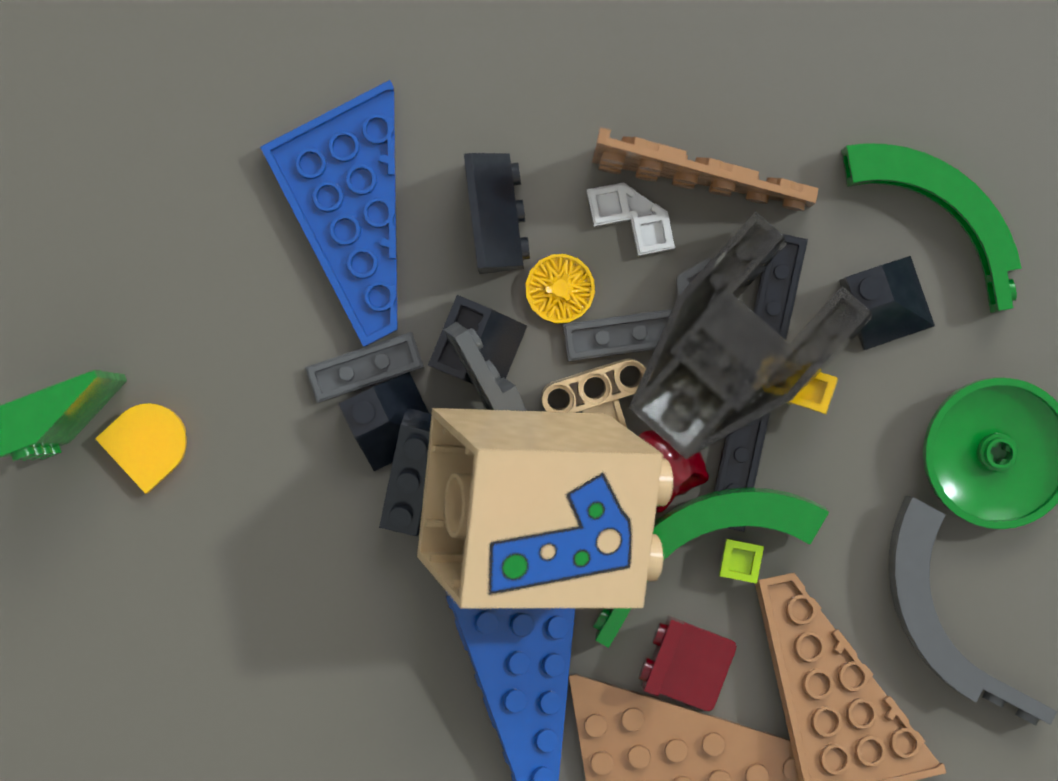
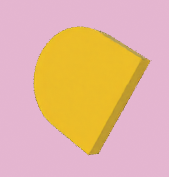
(146, 443)

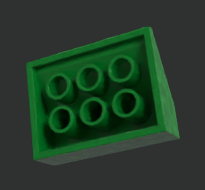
(54, 416)

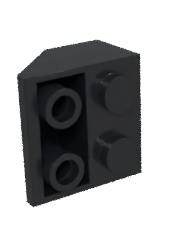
(498, 333)

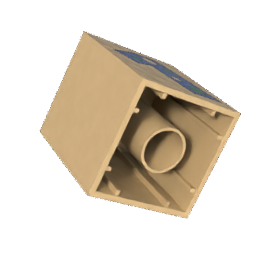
(541, 509)

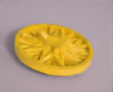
(560, 288)

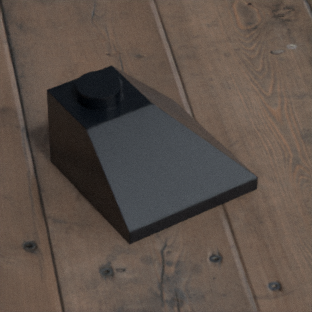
(895, 300)
(377, 417)

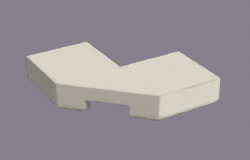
(648, 220)

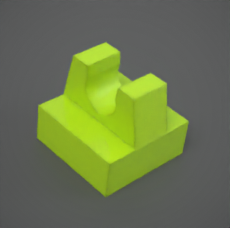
(741, 560)

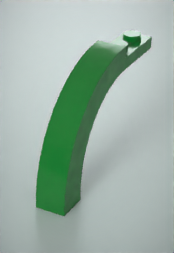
(722, 510)

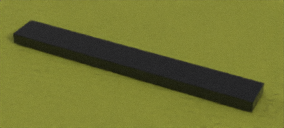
(774, 306)

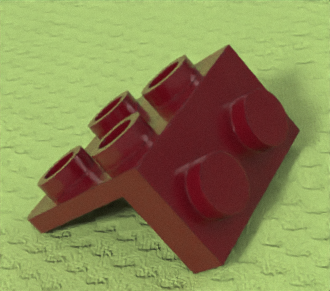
(687, 664)

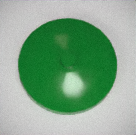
(995, 452)

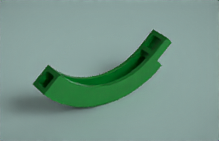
(954, 193)

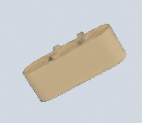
(606, 402)

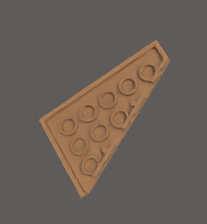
(659, 160)
(831, 703)
(652, 740)

